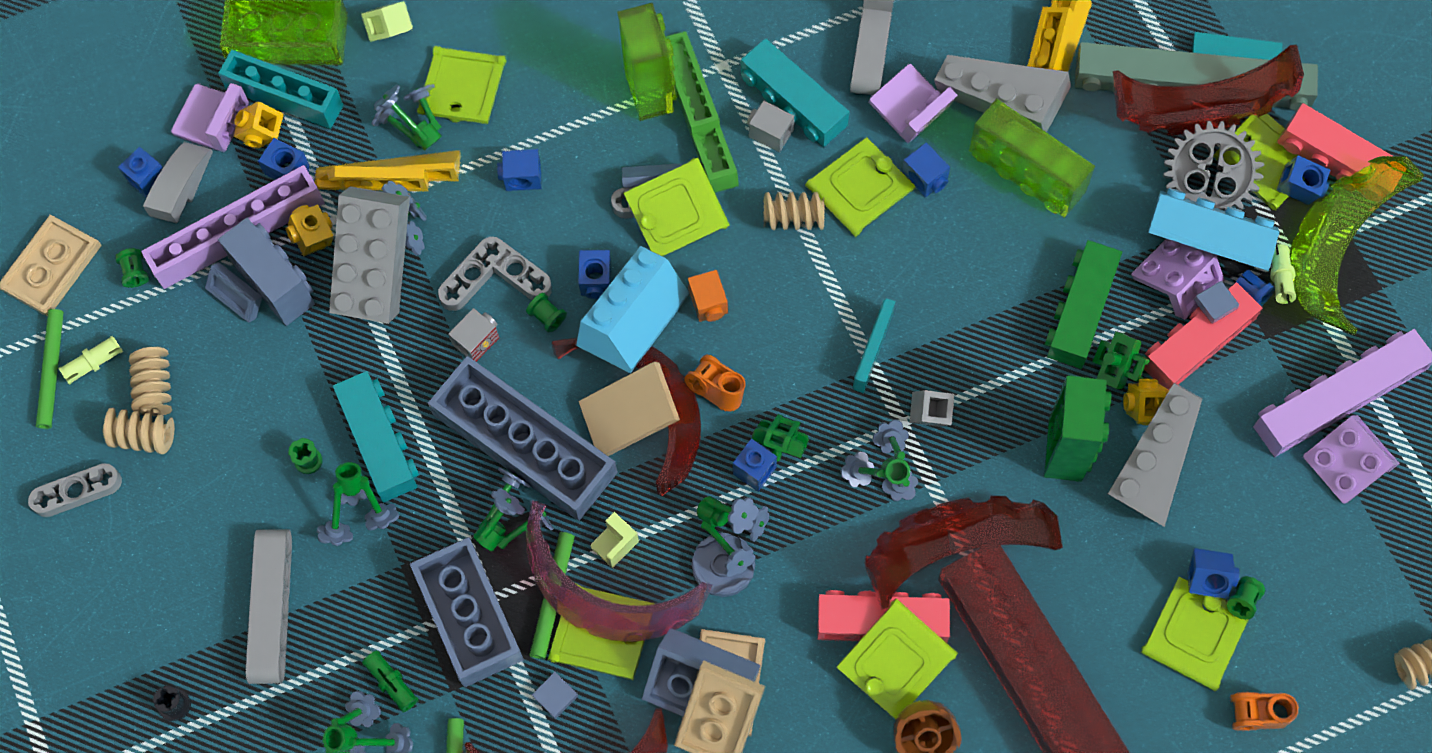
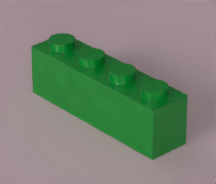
(1084, 304)

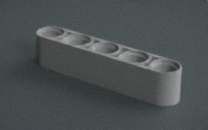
(269, 606)

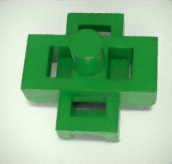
(1119, 360)
(781, 437)

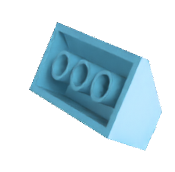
(1214, 229)
(632, 310)

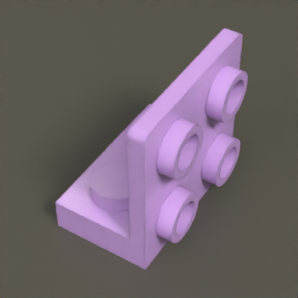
(910, 103)
(210, 116)
(1179, 273)
(1350, 459)

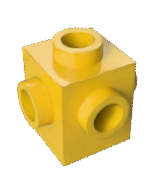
(257, 125)
(310, 229)
(1144, 400)

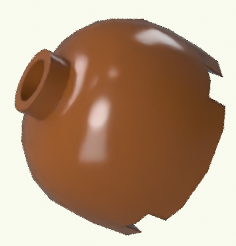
(926, 729)

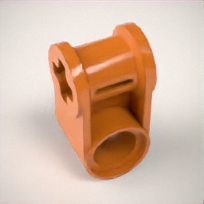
(715, 383)
(1256, 711)

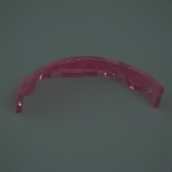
(597, 615)

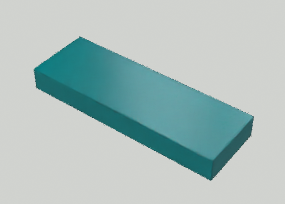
(1234, 46)
(874, 345)

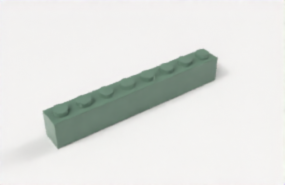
(1174, 69)

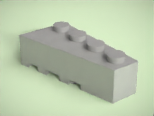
(1026, 89)
(1156, 463)

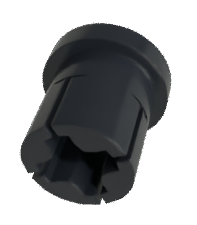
(180, 704)

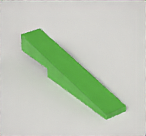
(701, 116)

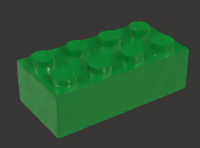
(1077, 428)

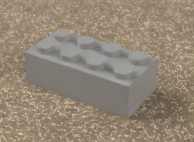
(369, 254)

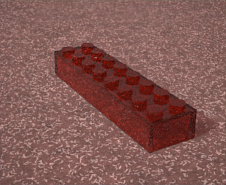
(1027, 654)

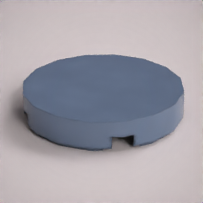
(709, 566)

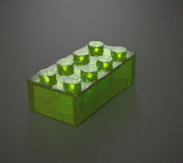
(286, 30)
(647, 60)
(1030, 158)

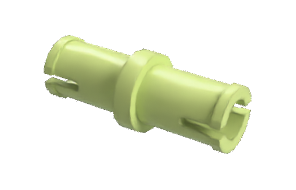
(1283, 275)
(90, 360)

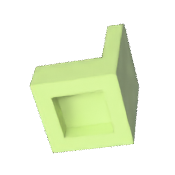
(387, 21)
(615, 540)

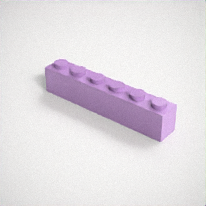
(199, 244)
(1343, 392)

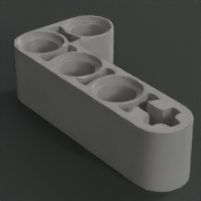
(871, 46)

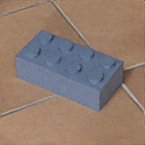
(466, 612)

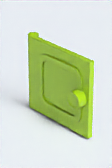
(463, 80)
(1273, 155)
(855, 188)
(676, 208)
(1194, 639)
(583, 650)
(901, 654)

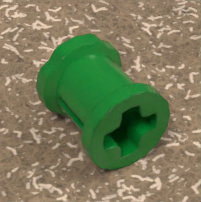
(123, 260)
(546, 312)
(302, 448)
(1244, 601)

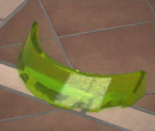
(1331, 227)

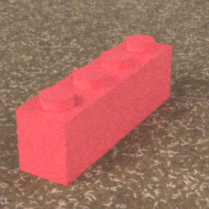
(1327, 143)
(1198, 340)
(852, 616)

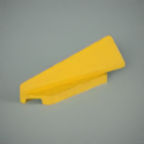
(1058, 34)
(409, 171)

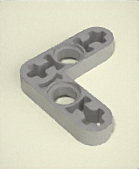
(496, 264)

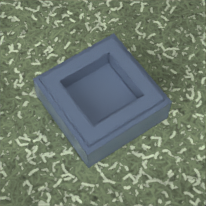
(1216, 302)
(555, 695)

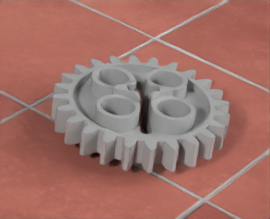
(1240, 175)

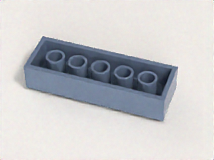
(523, 438)

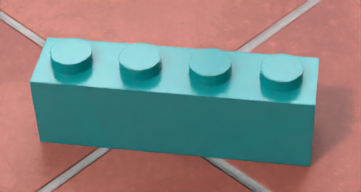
(282, 89)
(794, 92)
(375, 437)

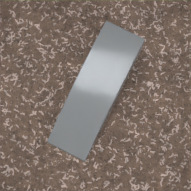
(177, 182)

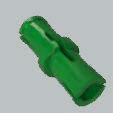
(390, 681)

